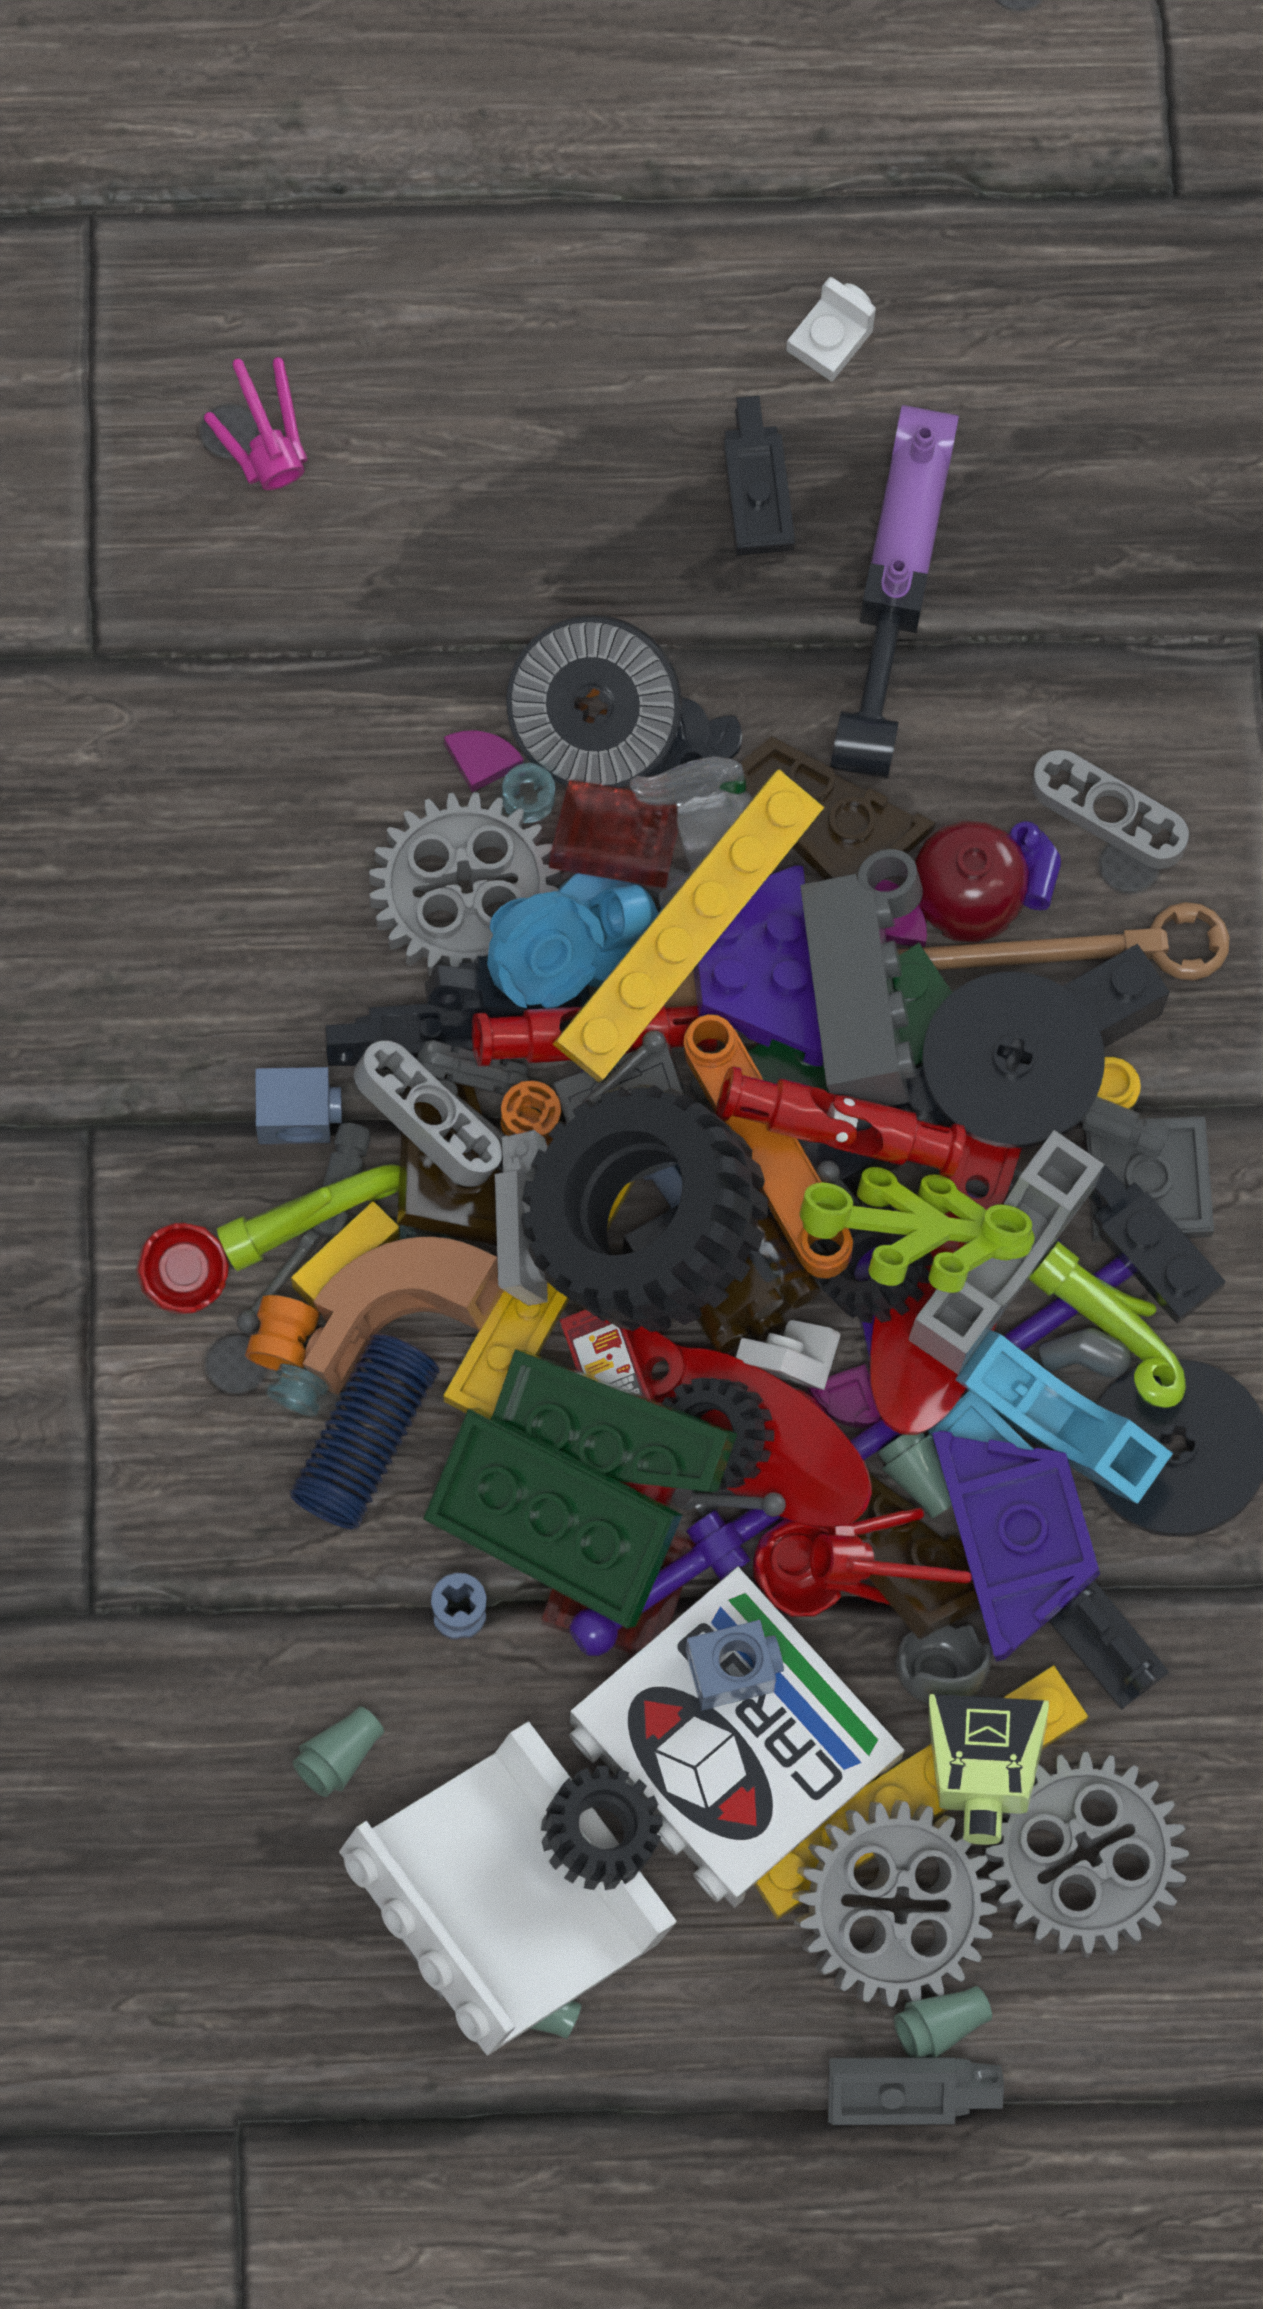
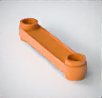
(781, 1157)

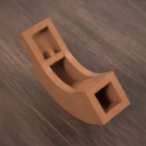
(395, 1282)

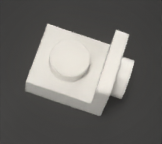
(833, 329)
(797, 1357)

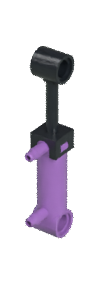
(897, 579)

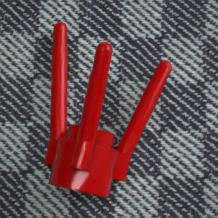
(843, 1559)

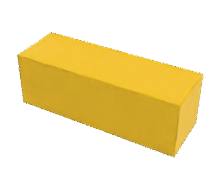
(362, 1234)

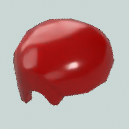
(182, 1268)
(785, 1573)

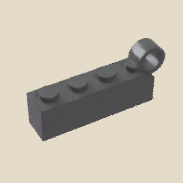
(854, 977)

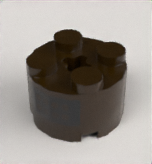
(764, 1295)

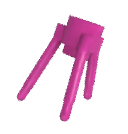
(273, 458)

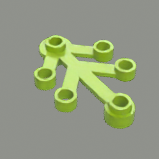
(992, 1233)

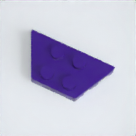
(762, 970)
(1018, 1533)

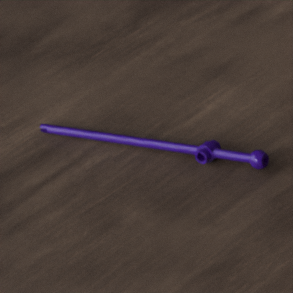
(720, 1543)

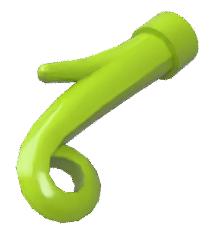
(249, 1239)
(1117, 1316)

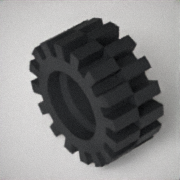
(870, 1297)
(745, 1417)
(625, 1803)

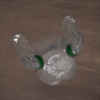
(707, 799)

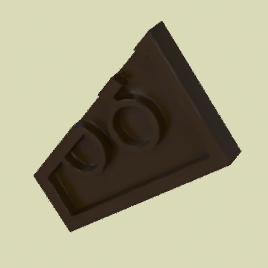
(852, 821)
(435, 1201)
(920, 1603)

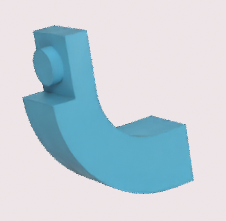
(1062, 1420)

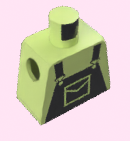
(986, 1758)

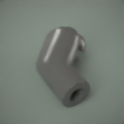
(1089, 1349)

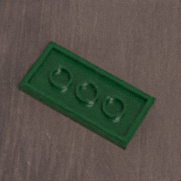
(552, 1517)

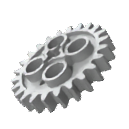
(456, 837)
(1115, 1902)
(890, 1957)

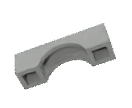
(1050, 1194)

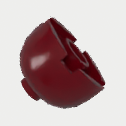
(972, 880)

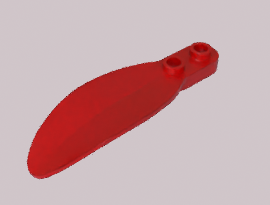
(906, 1382)
(810, 1455)

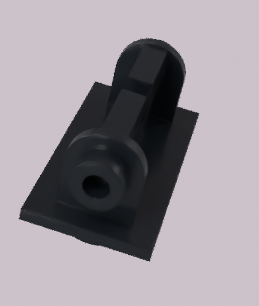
(1108, 1645)

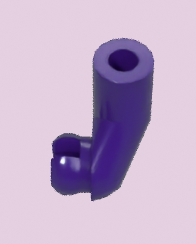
(1042, 864)

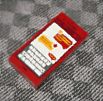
(606, 1352)

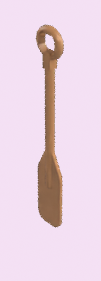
(1151, 941)

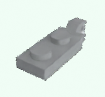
(515, 1266)

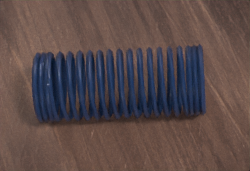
(323, 1496)

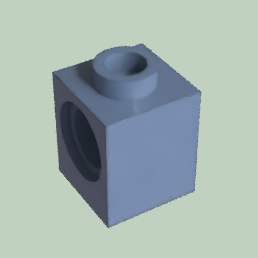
(295, 1105)
(718, 1688)

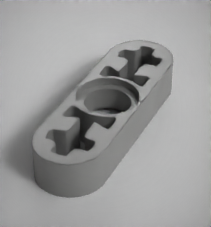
(1155, 815)
(428, 1138)

